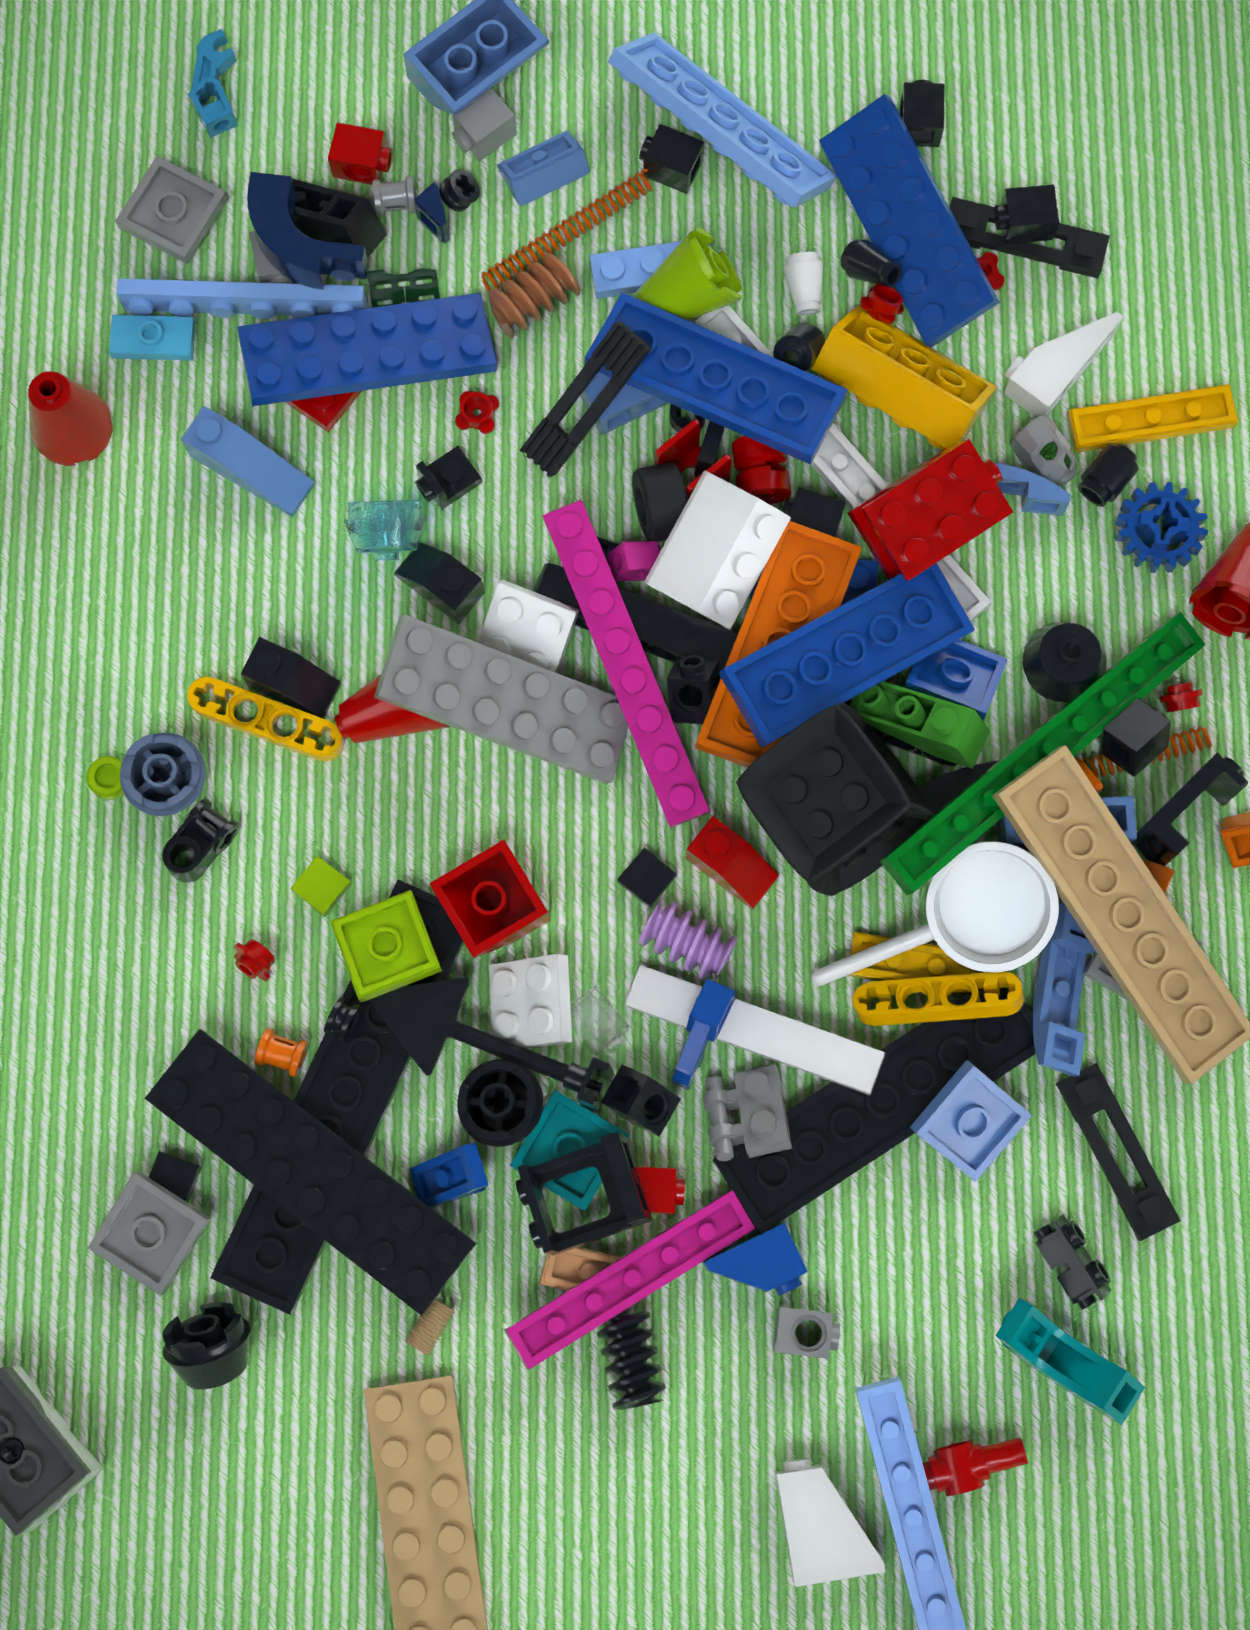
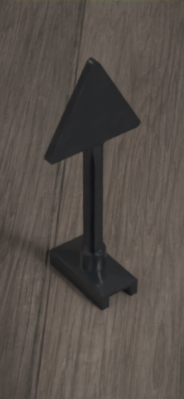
(426, 1017)

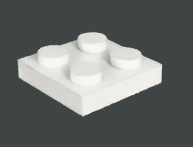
(528, 625)
(531, 1001)

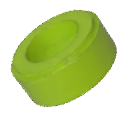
(104, 778)

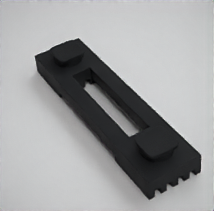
(1082, 252)
(619, 352)
(1146, 1209)

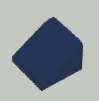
(431, 212)

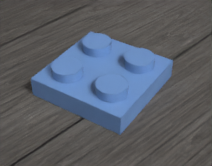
(971, 1121)

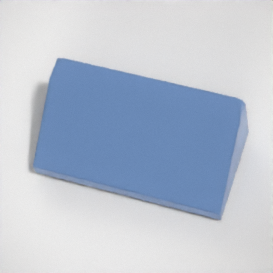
(544, 168)

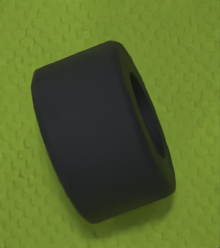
(658, 499)

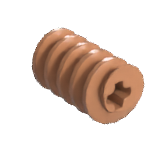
(531, 292)

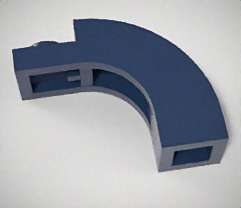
(291, 252)

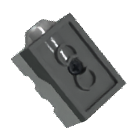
(38, 1455)

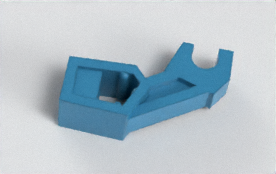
(209, 65)

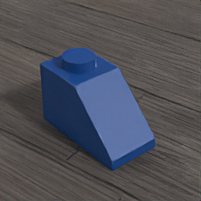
(762, 1262)

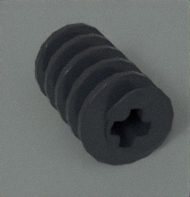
(631, 1361)

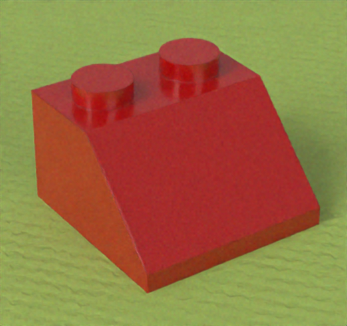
(490, 900)

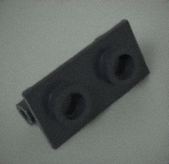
(1084, 1275)

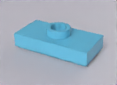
(152, 337)

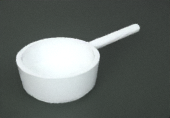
(983, 909)

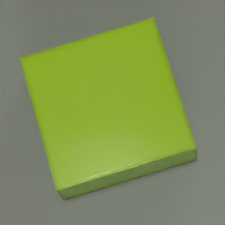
(321, 886)

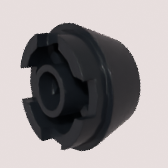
(1063, 660)
(500, 1102)
(208, 1346)

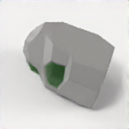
(1045, 451)

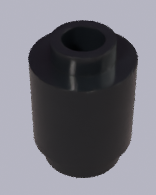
(800, 346)
(1108, 474)

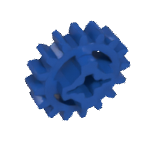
(1177, 520)

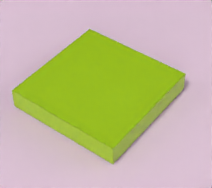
(385, 946)

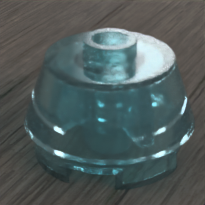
(385, 527)

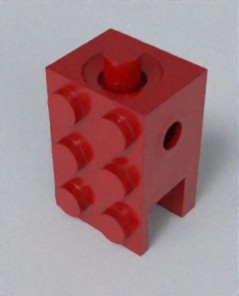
(931, 511)

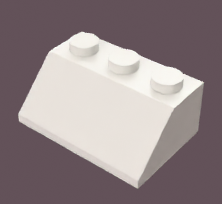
(717, 549)

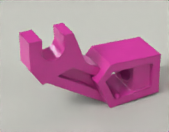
(633, 560)

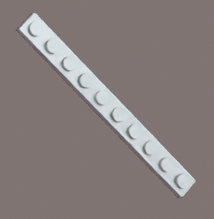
(845, 467)

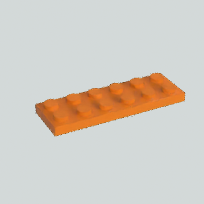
(798, 584)

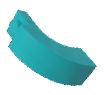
(1069, 1362)

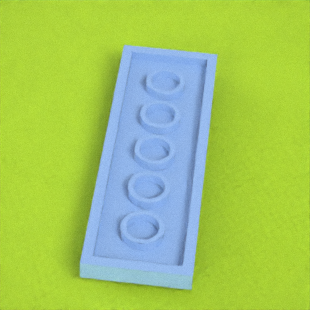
(722, 119)

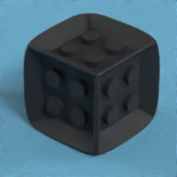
(833, 799)

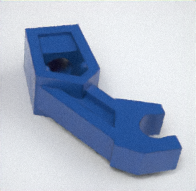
(704, 1026)

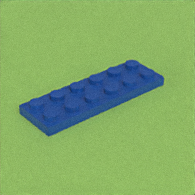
(909, 220)
(366, 349)
(727, 381)
(845, 652)

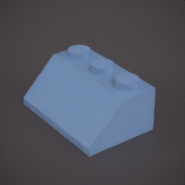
(472, 53)

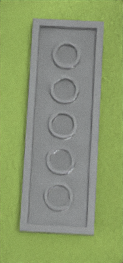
(502, 699)

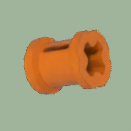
(281, 1052)

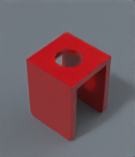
(684, 452)

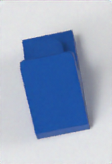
(449, 1176)

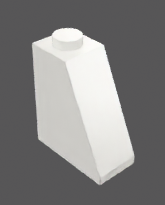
(820, 1529)

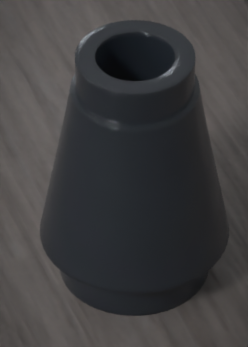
(869, 264)

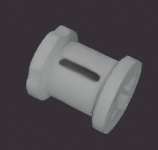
(394, 196)

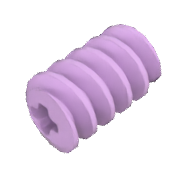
(687, 940)

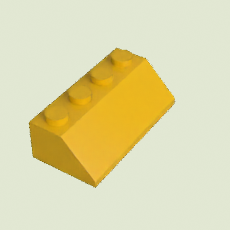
(903, 378)

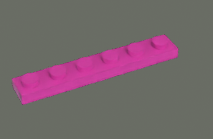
(629, 1279)

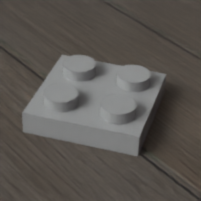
(172, 209)
(149, 1233)

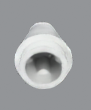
(804, 280)

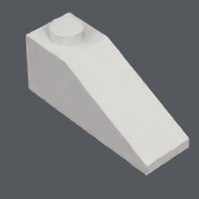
(1056, 365)

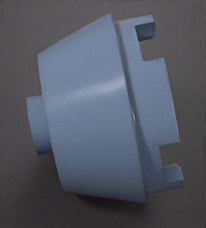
(162, 774)

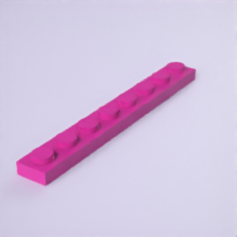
(626, 664)

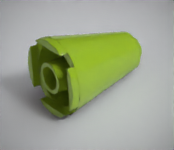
(692, 279)

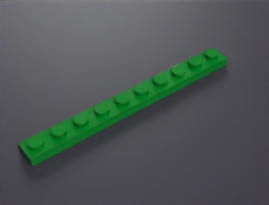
(1073, 725)

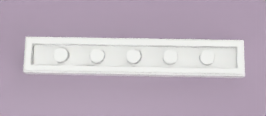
(762, 1032)

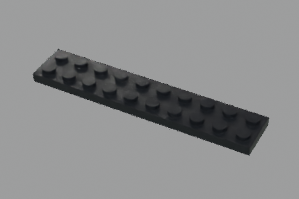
(349, 1093)

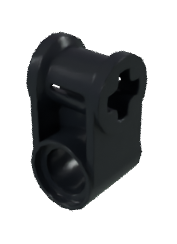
(200, 839)

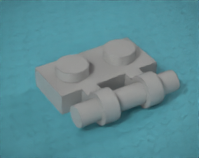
(761, 1113)

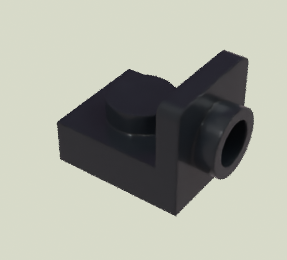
(447, 478)

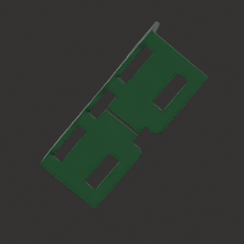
(396, 293)

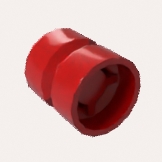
(761, 470)

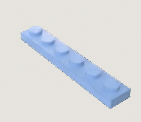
(231, 298)
(909, 1506)

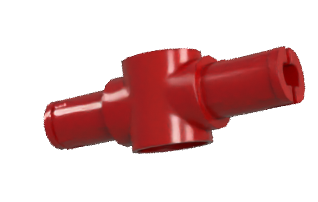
(966, 1466)

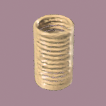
(427, 1325)

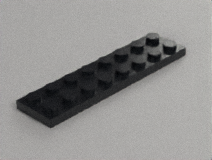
(847, 1129)
(311, 1172)

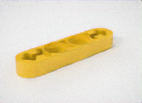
(267, 715)
(938, 990)

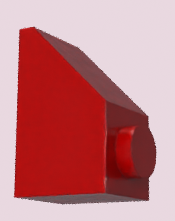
(731, 862)

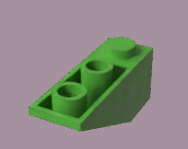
(924, 722)

